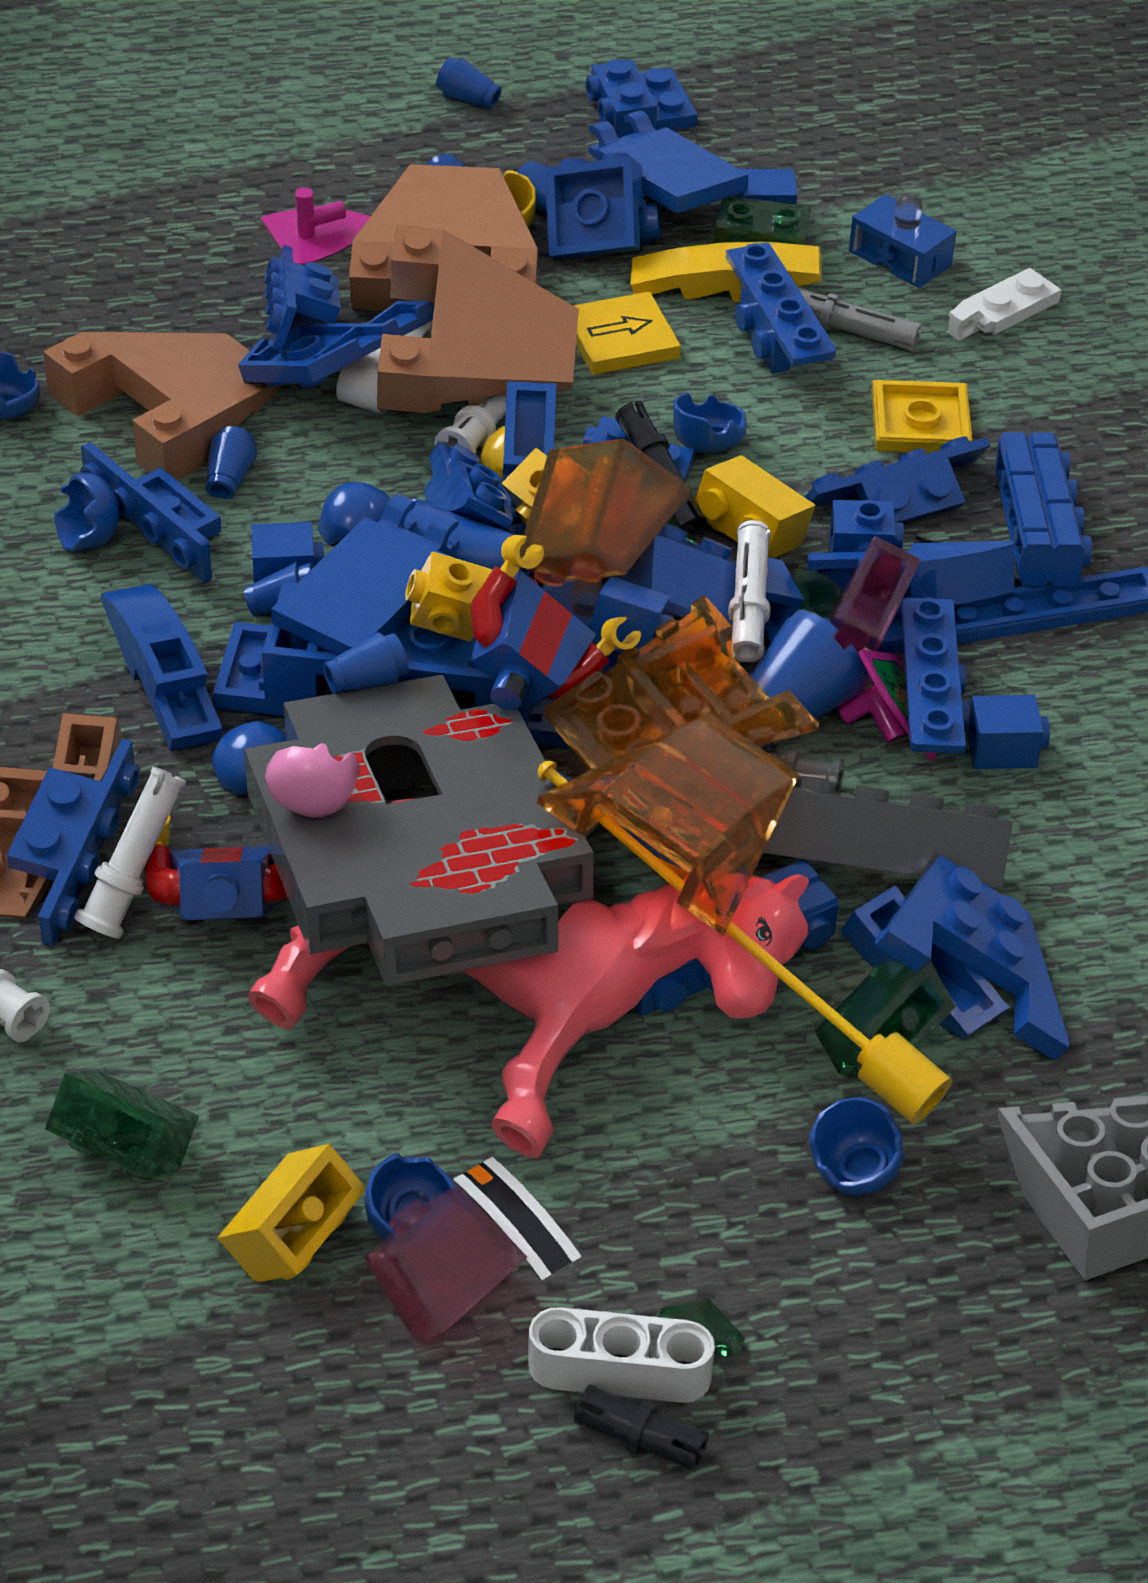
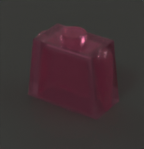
(873, 595)
(441, 1261)

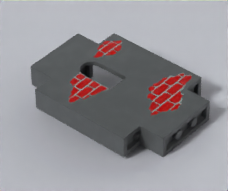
(430, 877)

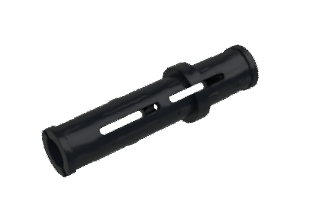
(655, 445)

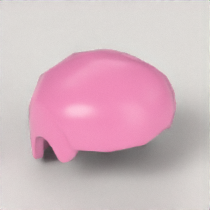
(311, 780)

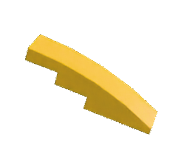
(705, 270)

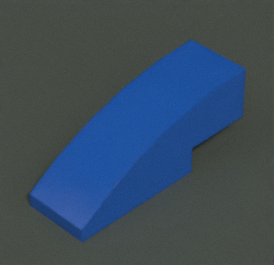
(527, 425)
(970, 991)

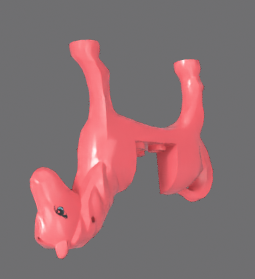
(596, 977)

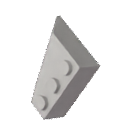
(1086, 1178)

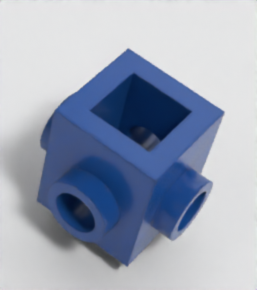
(857, 522)

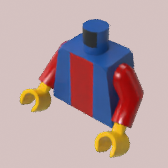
(529, 638)
(213, 880)

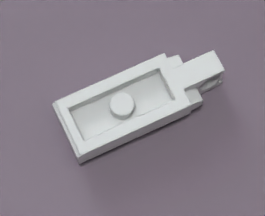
(1003, 305)

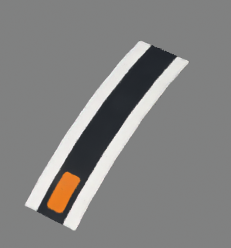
(519, 1216)

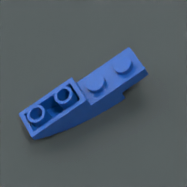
(467, 487)
(946, 569)
(165, 662)

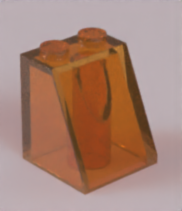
(598, 510)

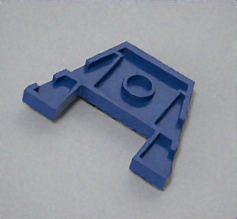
(321, 348)
(986, 934)

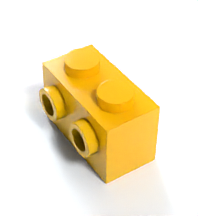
(745, 492)
(292, 1214)

